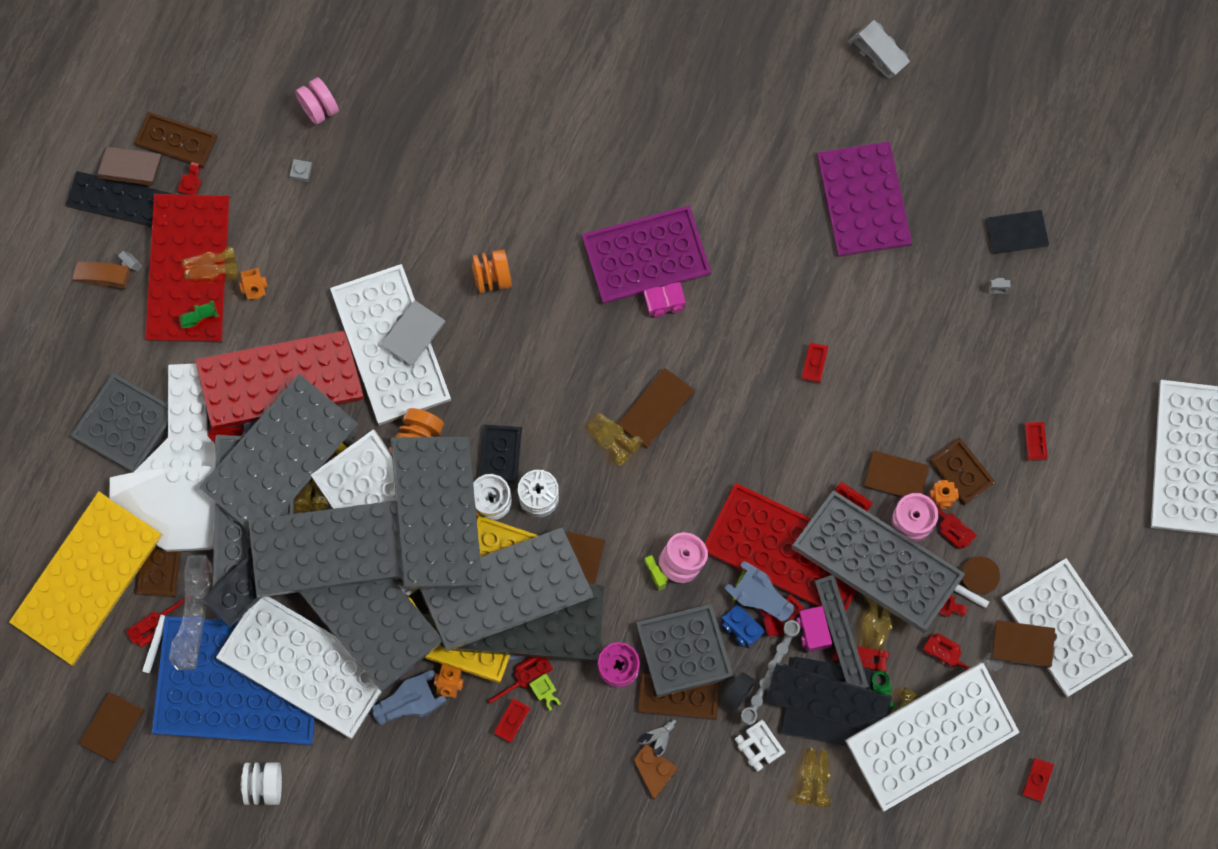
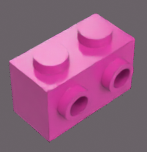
(814, 629)

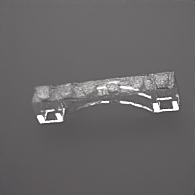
(186, 644)

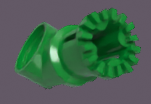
(203, 311)
(886, 688)

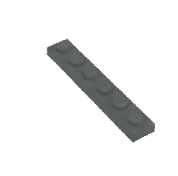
(841, 631)

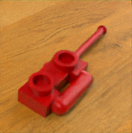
(952, 523)
(146, 625)
(944, 655)
(526, 677)

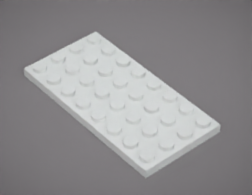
(368, 313)
(1186, 459)
(360, 477)
(301, 665)
(932, 736)

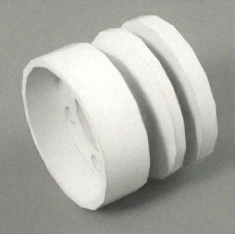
(494, 486)
(538, 504)
(261, 783)

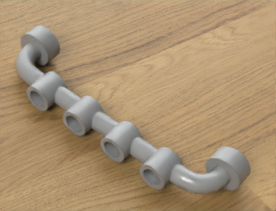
(749, 714)

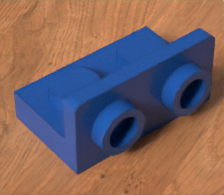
(742, 626)

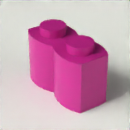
(665, 299)

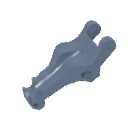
(758, 592)
(411, 699)

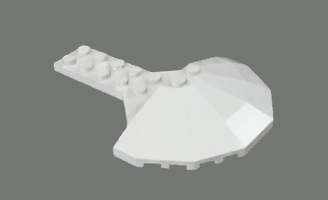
(167, 482)

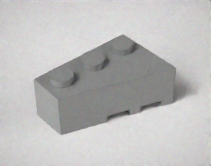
(880, 48)

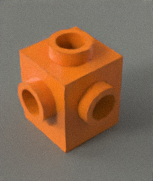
(253, 284)
(941, 500)
(448, 681)

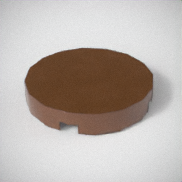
(980, 575)

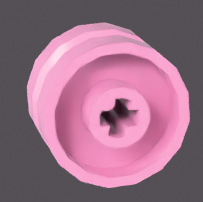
(316, 101)
(915, 516)
(683, 557)

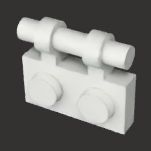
(765, 743)

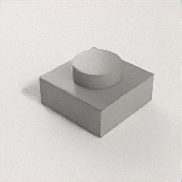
(301, 170)
(130, 261)
(999, 286)

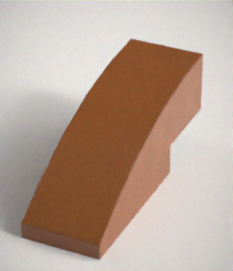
(102, 274)

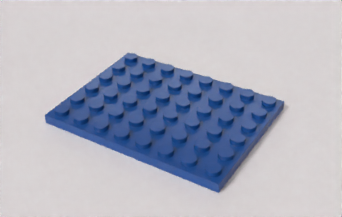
(219, 700)

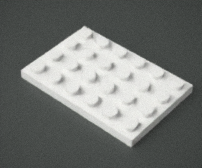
(1084, 637)

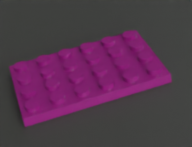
(864, 199)
(646, 254)

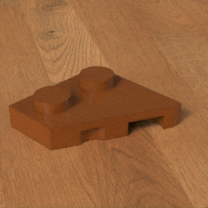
(654, 770)

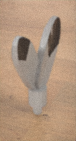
(661, 735)

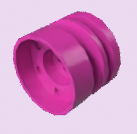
(624, 655)

